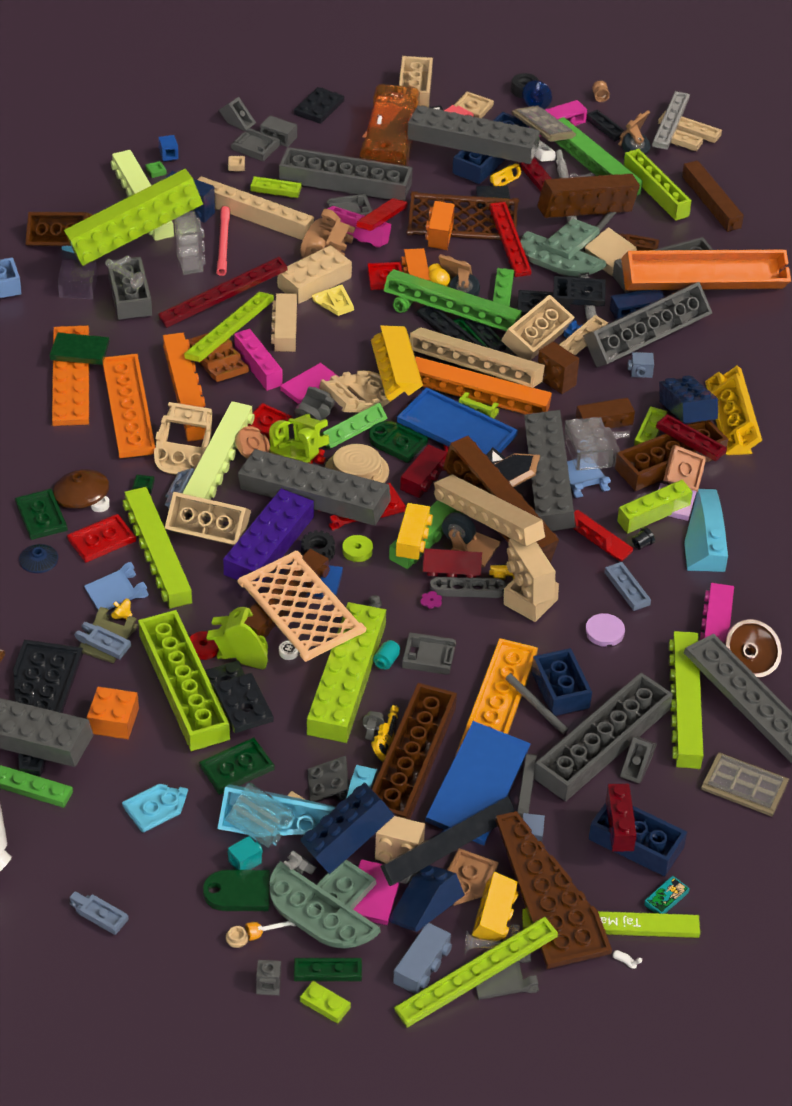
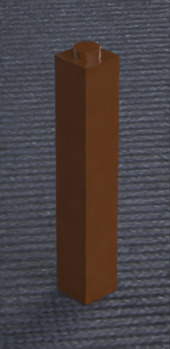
(712, 196)

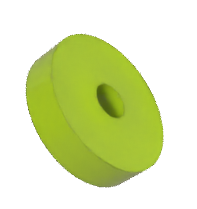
(364, 550)

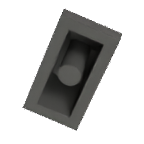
(237, 114)
(638, 759)

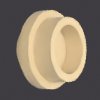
(237, 937)

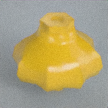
(122, 610)

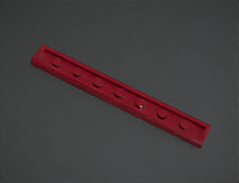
(222, 292)

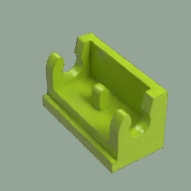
(487, 410)

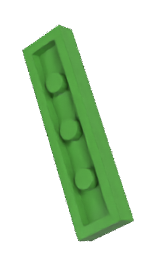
(503, 286)
(354, 425)
(34, 786)

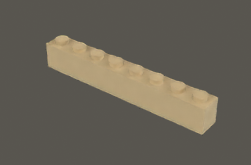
(261, 210)
(477, 357)
(489, 510)

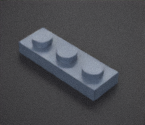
(627, 586)

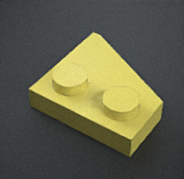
(334, 300)

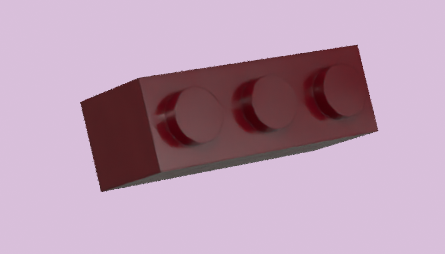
(423, 471)
(452, 562)
(620, 817)

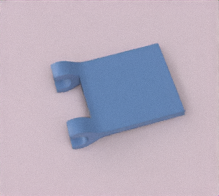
(584, 478)
(115, 588)

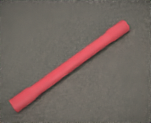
(223, 240)

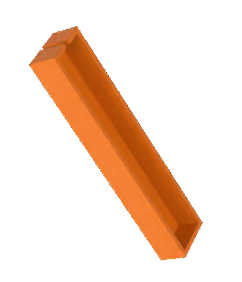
(710, 267)

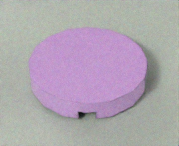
(605, 630)

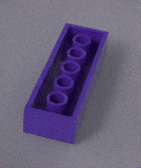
(269, 534)

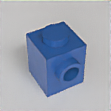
(168, 148)

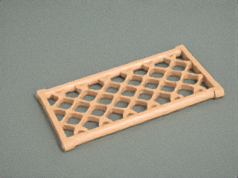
(283, 622)

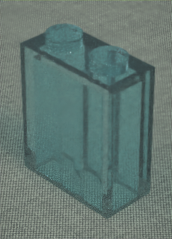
(260, 815)

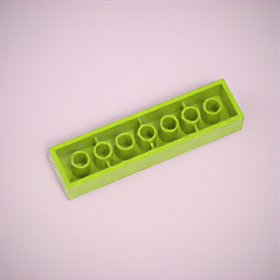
(133, 217)
(346, 677)
(184, 680)

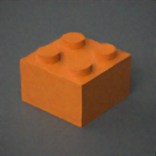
(440, 225)
(113, 712)

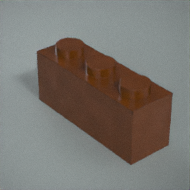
(612, 412)

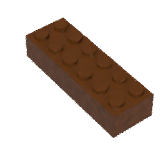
(588, 195)
(648, 461)

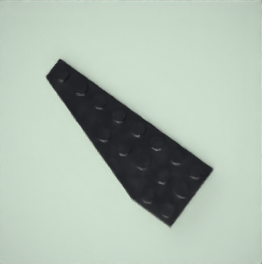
(44, 680)

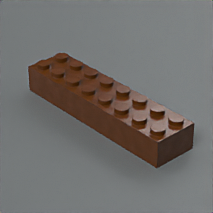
(473, 466)
(414, 749)

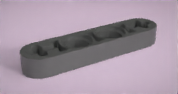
(467, 584)
(527, 784)

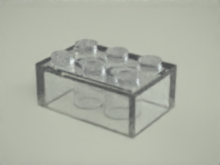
(189, 243)
(588, 443)

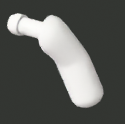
(626, 959)

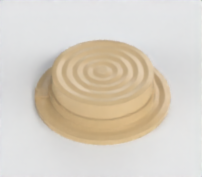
(360, 461)

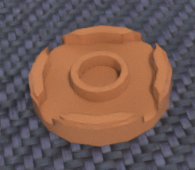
(250, 439)

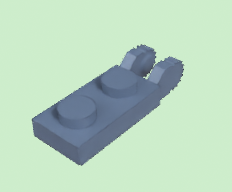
(103, 640)

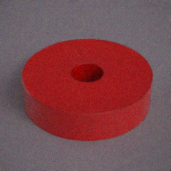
(204, 652)

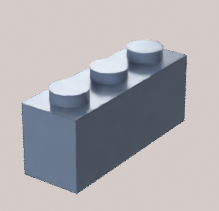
(422, 959)

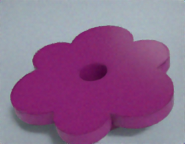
(431, 600)

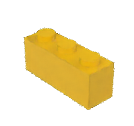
(413, 531)
(495, 908)

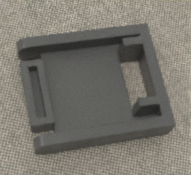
(255, 144)
(352, 203)
(433, 655)

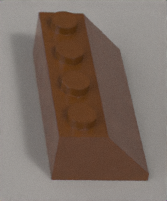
(49, 227)

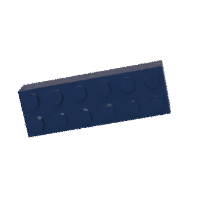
(479, 166)

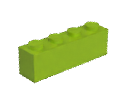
(654, 506)

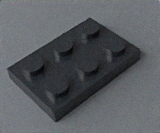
(319, 105)

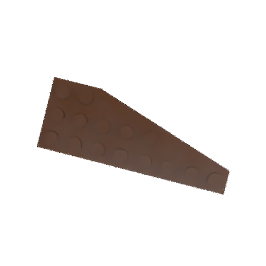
(551, 894)

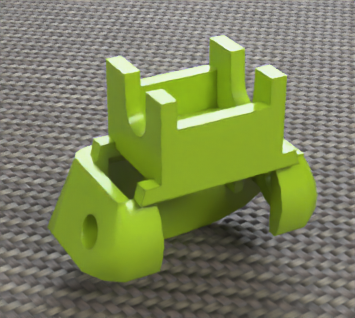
(306, 438)
(239, 640)

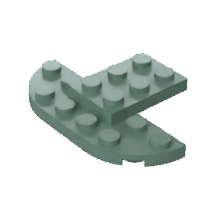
(562, 250)
(328, 907)

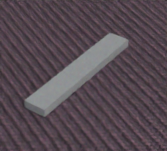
(671, 120)

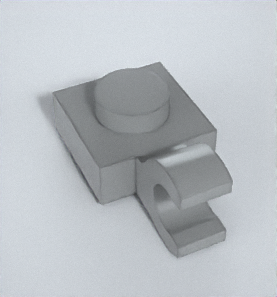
(299, 863)

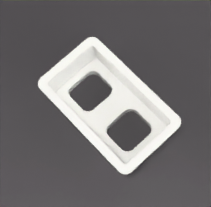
(544, 152)

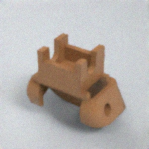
(326, 232)

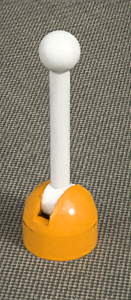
(255, 929)

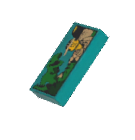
(666, 896)

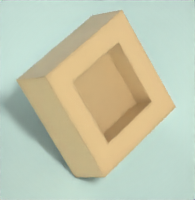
(236, 163)

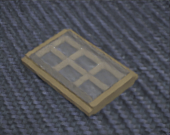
(541, 120)
(745, 784)

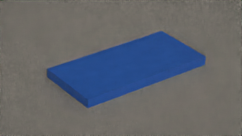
(450, 421)
(478, 776)

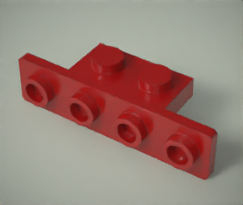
(601, 537)

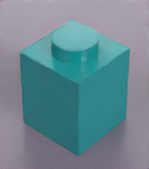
(245, 854)

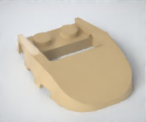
(364, 384)
(179, 457)

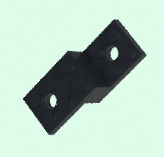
(566, 292)
(239, 695)

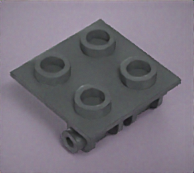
(329, 780)

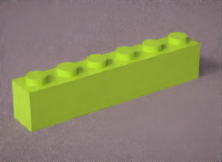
(658, 185)

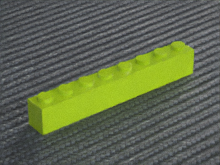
(157, 548)
(686, 703)

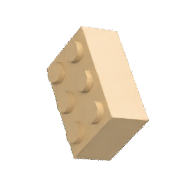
(531, 571)

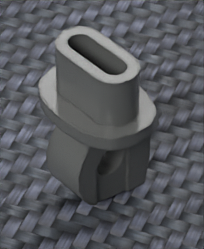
(372, 722)

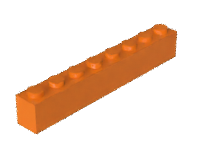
(184, 379)
(482, 387)

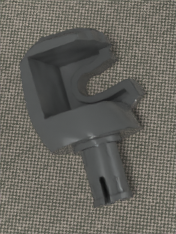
(316, 403)

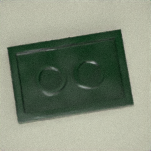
(79, 348)
(41, 514)
(237, 765)

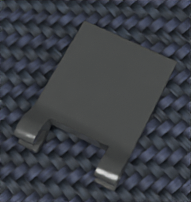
(508, 982)

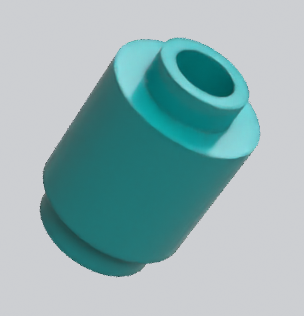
(386, 654)

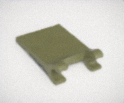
(102, 621)

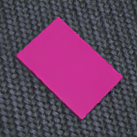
(297, 387)
(380, 900)

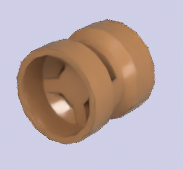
(600, 91)

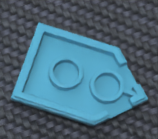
(155, 806)

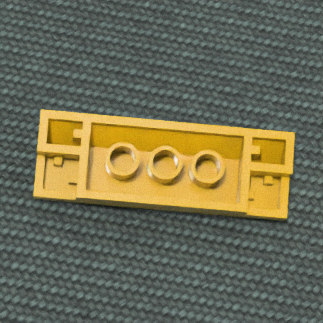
(396, 361)
(735, 411)

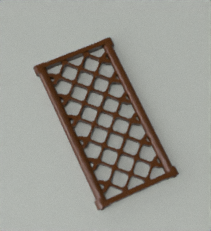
(457, 199)

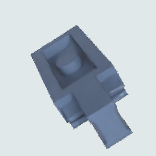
(179, 484)
(99, 912)

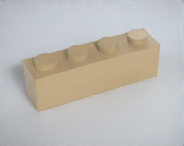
(285, 319)

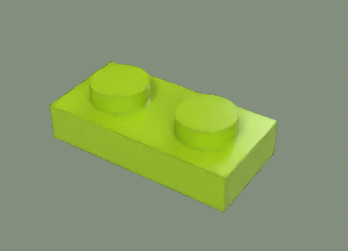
(325, 1002)

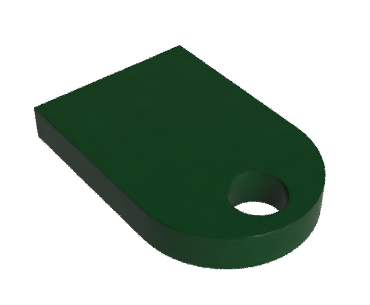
(397, 440)
(238, 890)

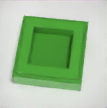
(155, 169)

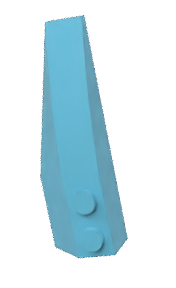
(706, 535)
(305, 812)

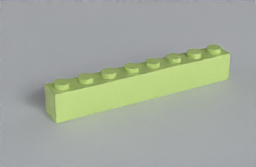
(134, 181)
(219, 452)

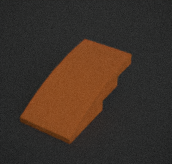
(223, 361)

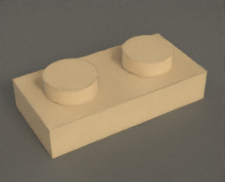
(687, 140)

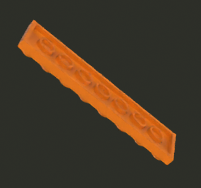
(70, 386)
(128, 406)

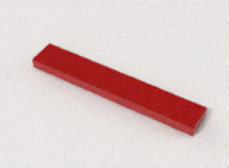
(381, 214)
(510, 239)

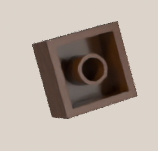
(559, 368)

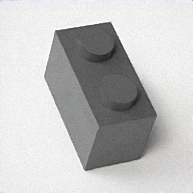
(280, 129)

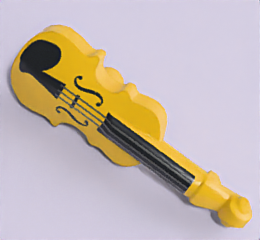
(386, 734)

